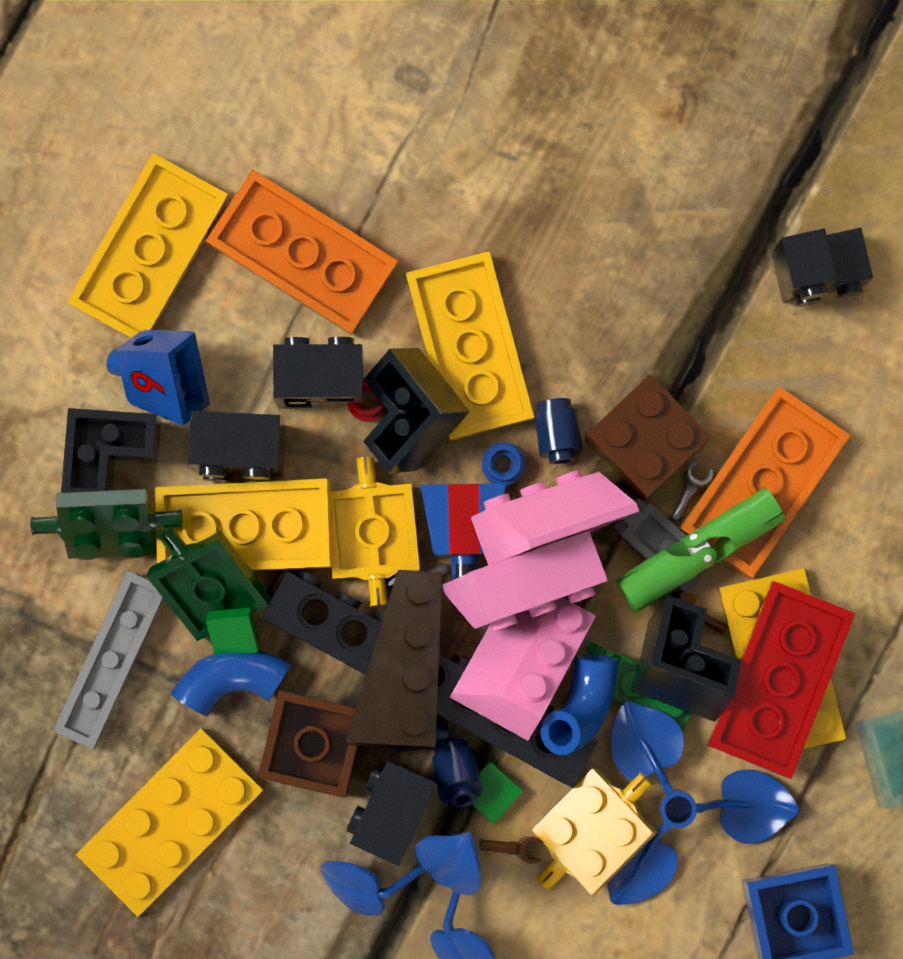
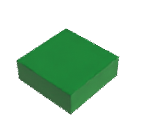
(233, 631)
(497, 793)

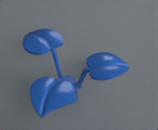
(752, 803)
(450, 861)

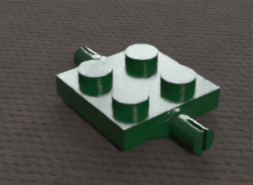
(106, 523)
(205, 579)

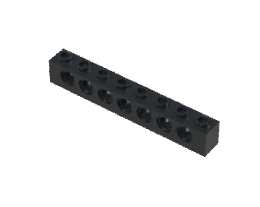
(287, 613)

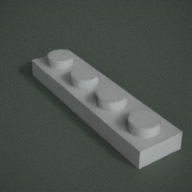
(110, 661)

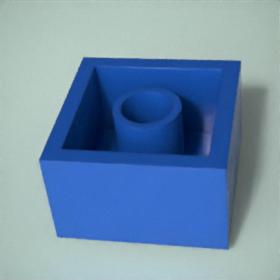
(798, 914)

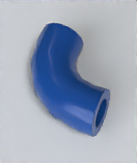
(229, 672)
(585, 704)

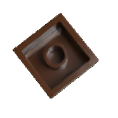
(647, 437)
(308, 745)

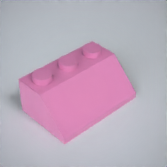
(549, 514)
(528, 583)
(523, 666)

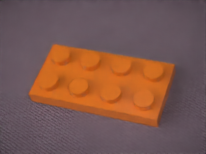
(302, 252)
(781, 450)

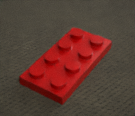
(782, 679)

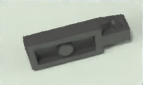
(650, 533)

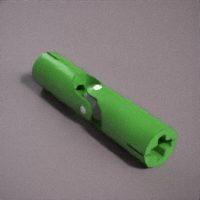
(693, 553)

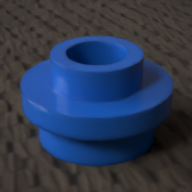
(503, 450)

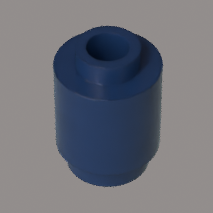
(557, 430)
(456, 772)

